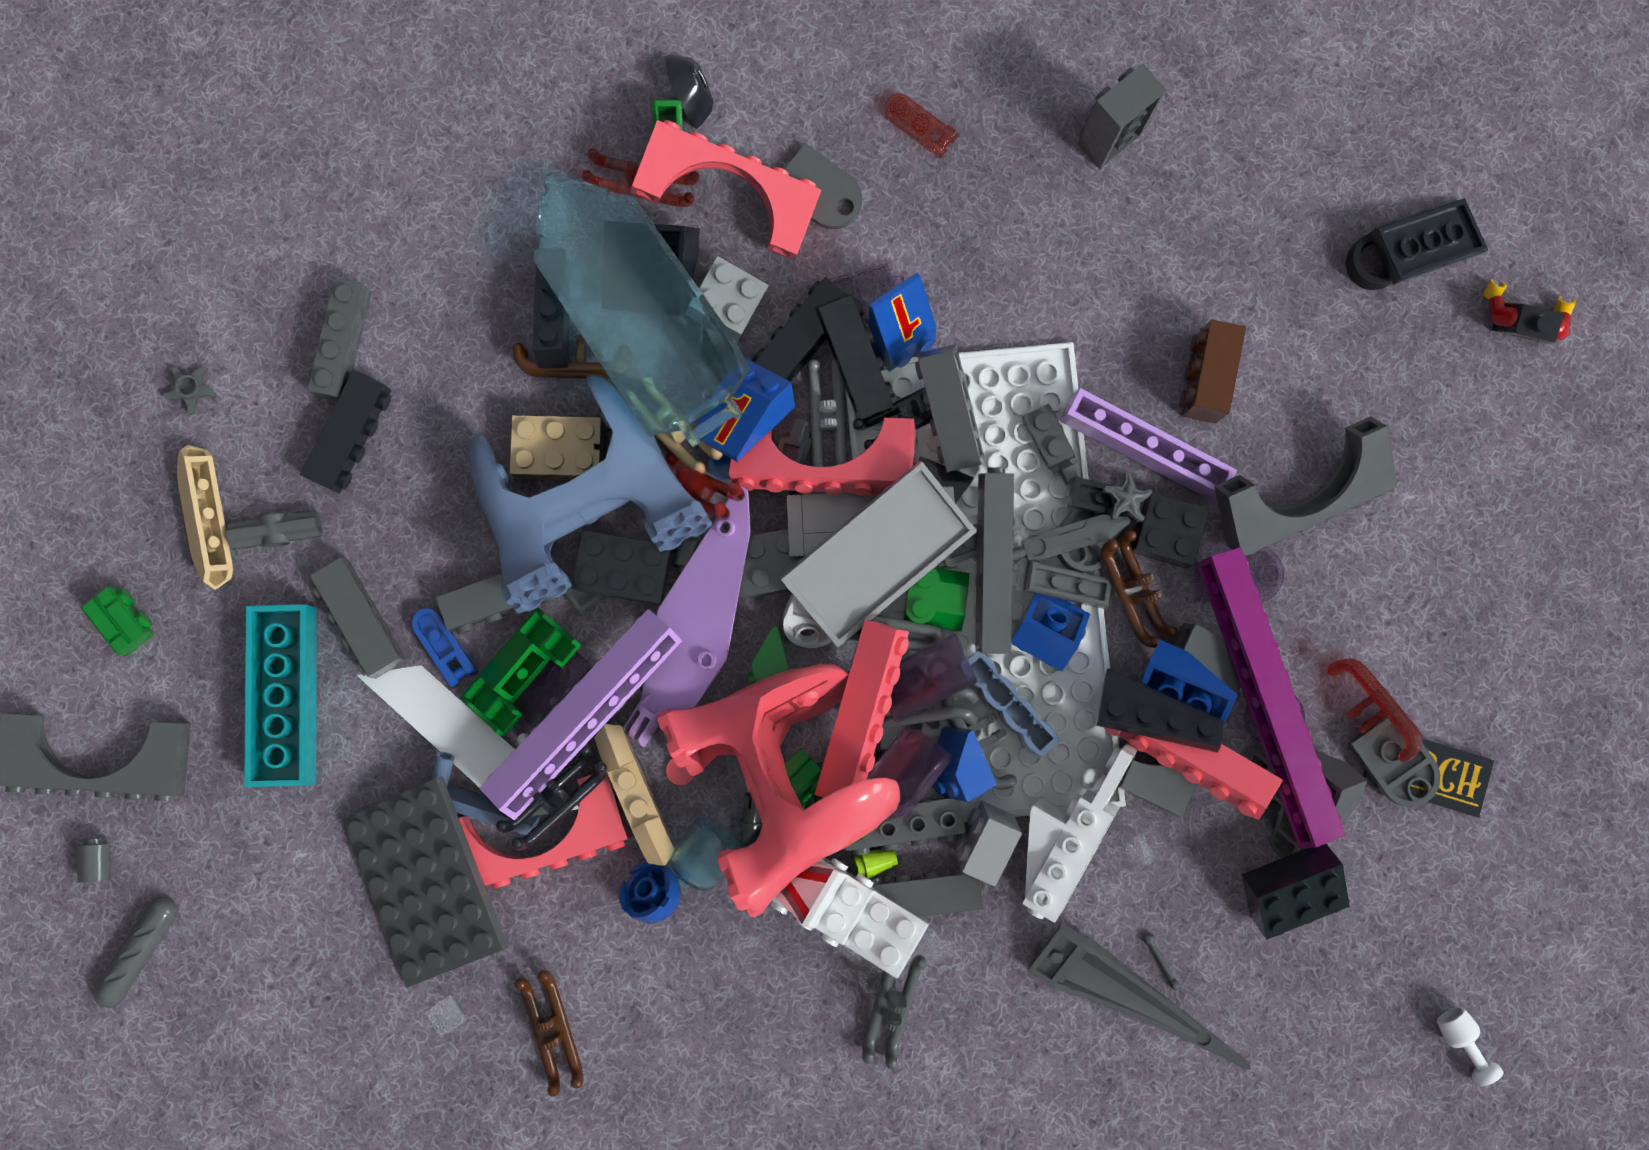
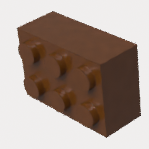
(1212, 371)

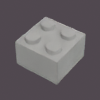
(732, 295)
(987, 843)

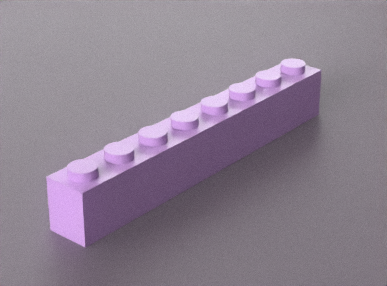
(580, 714)

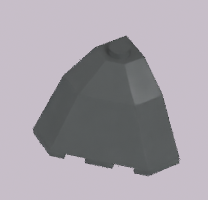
(1346, 790)

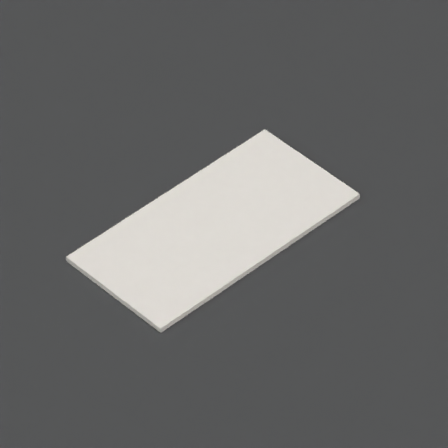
(1003, 390)

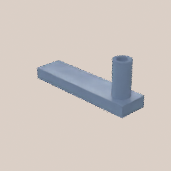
(471, 803)

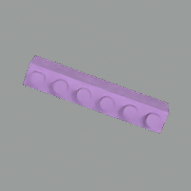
(1145, 444)

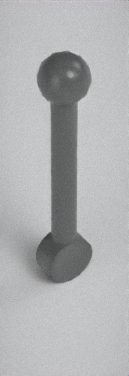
(1149, 939)

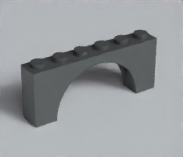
(1361, 475)
(30, 763)
(1164, 785)

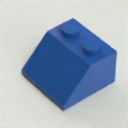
(1050, 630)
(968, 771)

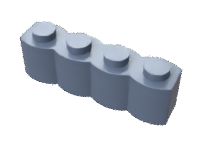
(1013, 711)

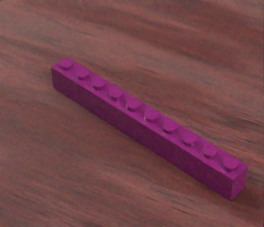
(1271, 699)

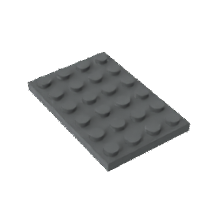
(425, 882)

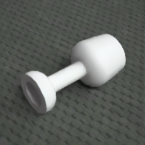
(1461, 1032)

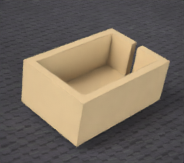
(555, 446)

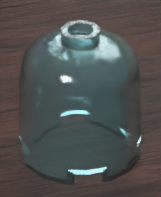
(697, 854)

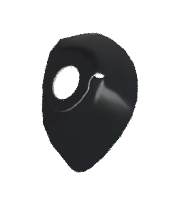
(694, 97)

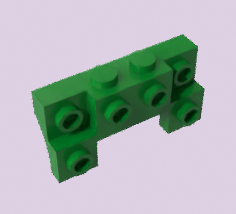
(515, 668)

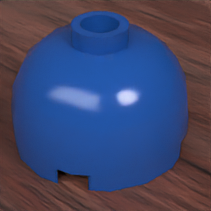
(650, 893)

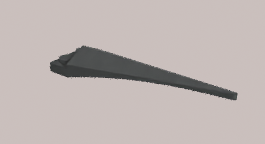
(1091, 972)

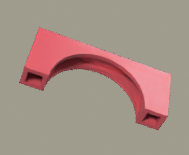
(676, 152)
(865, 475)
(597, 825)

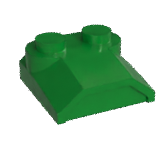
(938, 599)

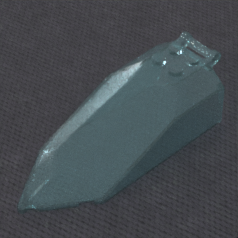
(637, 309)

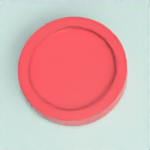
(676, 774)

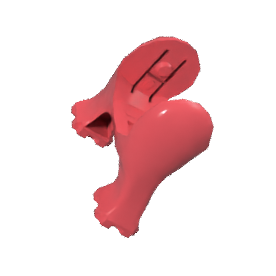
(752, 729)

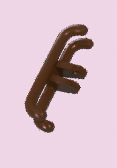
(576, 369)
(1135, 590)
(551, 1031)

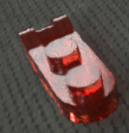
(919, 123)

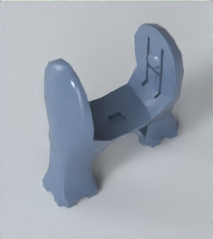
(628, 476)

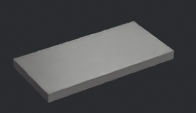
(878, 553)

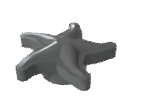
(189, 388)
(1126, 498)

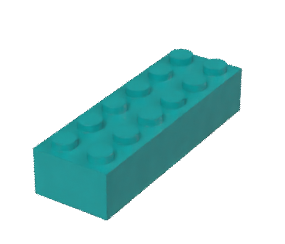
(280, 695)

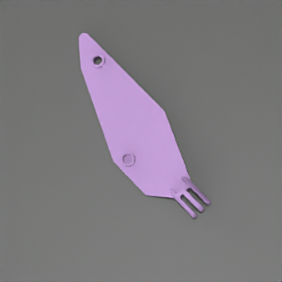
(703, 615)

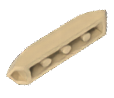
(204, 516)
(634, 794)

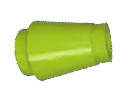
(874, 862)

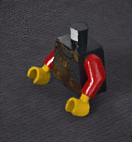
(1527, 320)

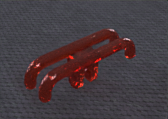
(631, 170)
(704, 486)
(1384, 701)

